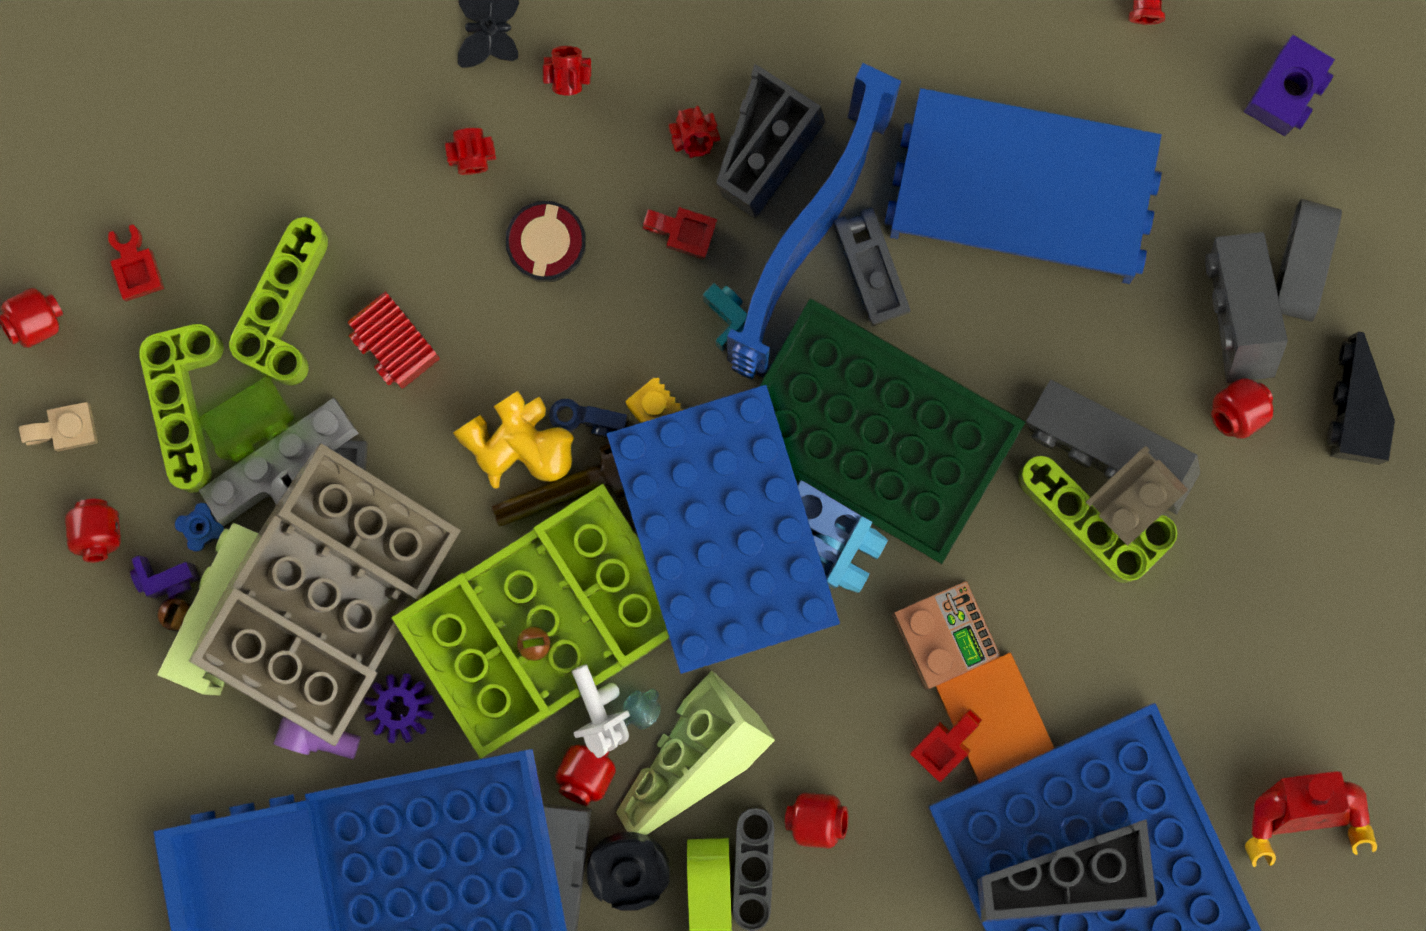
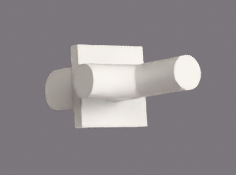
(605, 730)

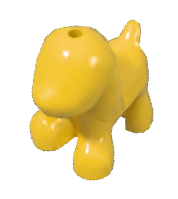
(543, 452)

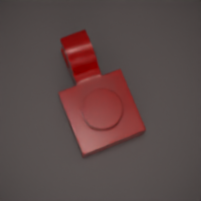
(687, 232)
(944, 748)

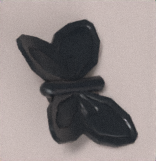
(489, 31)

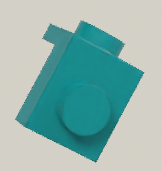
(727, 306)

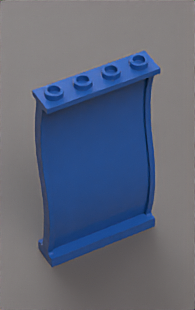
(872, 110)

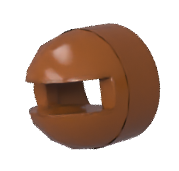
(165, 609)
(534, 652)

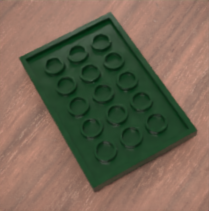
(885, 430)

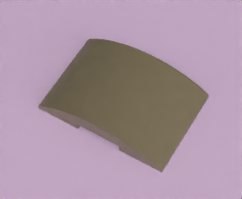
(320, 593)

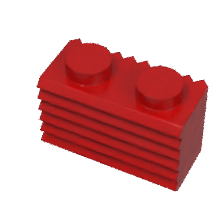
(392, 340)

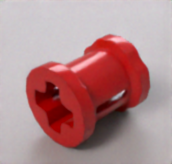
(1147, 12)

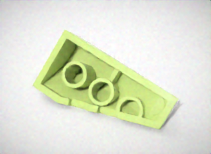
(705, 750)

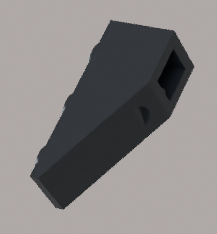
(1363, 413)

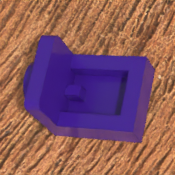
(172, 582)

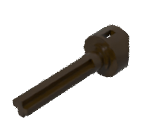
(561, 490)

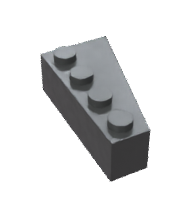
(1104, 438)
(1082, 878)

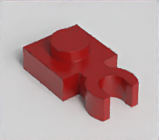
(136, 269)

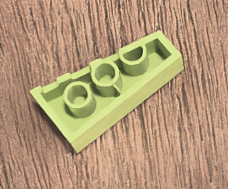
(176, 667)

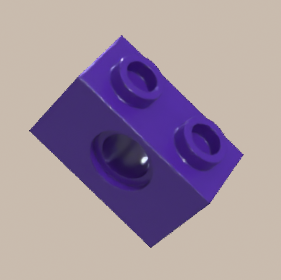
(1271, 101)

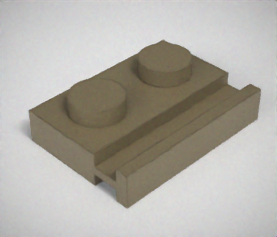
(1137, 495)

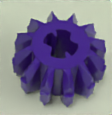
(388, 716)

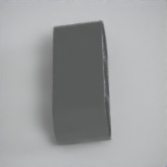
(1307, 259)
(753, 889)

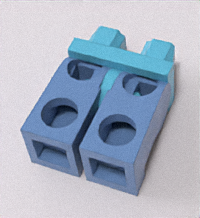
(839, 537)

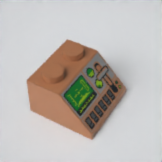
(945, 635)

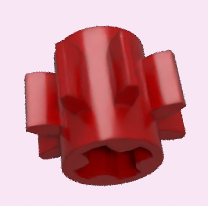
(566, 70)
(694, 132)
(470, 151)

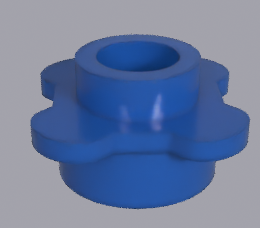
(210, 531)

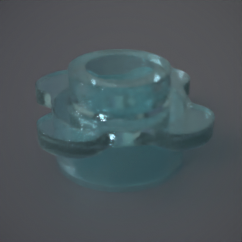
(642, 708)

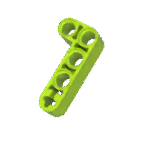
(287, 296)
(184, 408)
(1077, 526)
(709, 884)

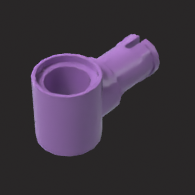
(300, 740)

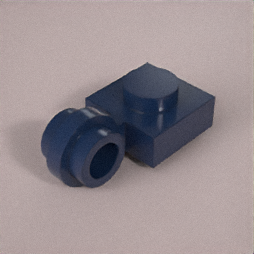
(600, 420)

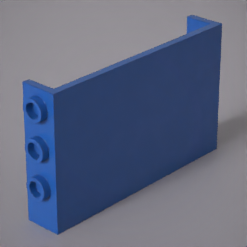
(1026, 183)
(245, 870)

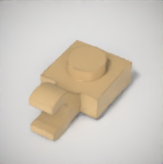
(67, 428)

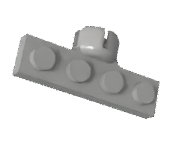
(277, 463)

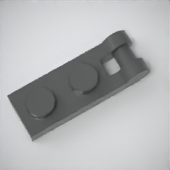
(872, 268)

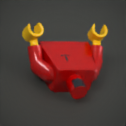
(1306, 805)

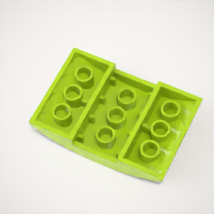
(574, 579)

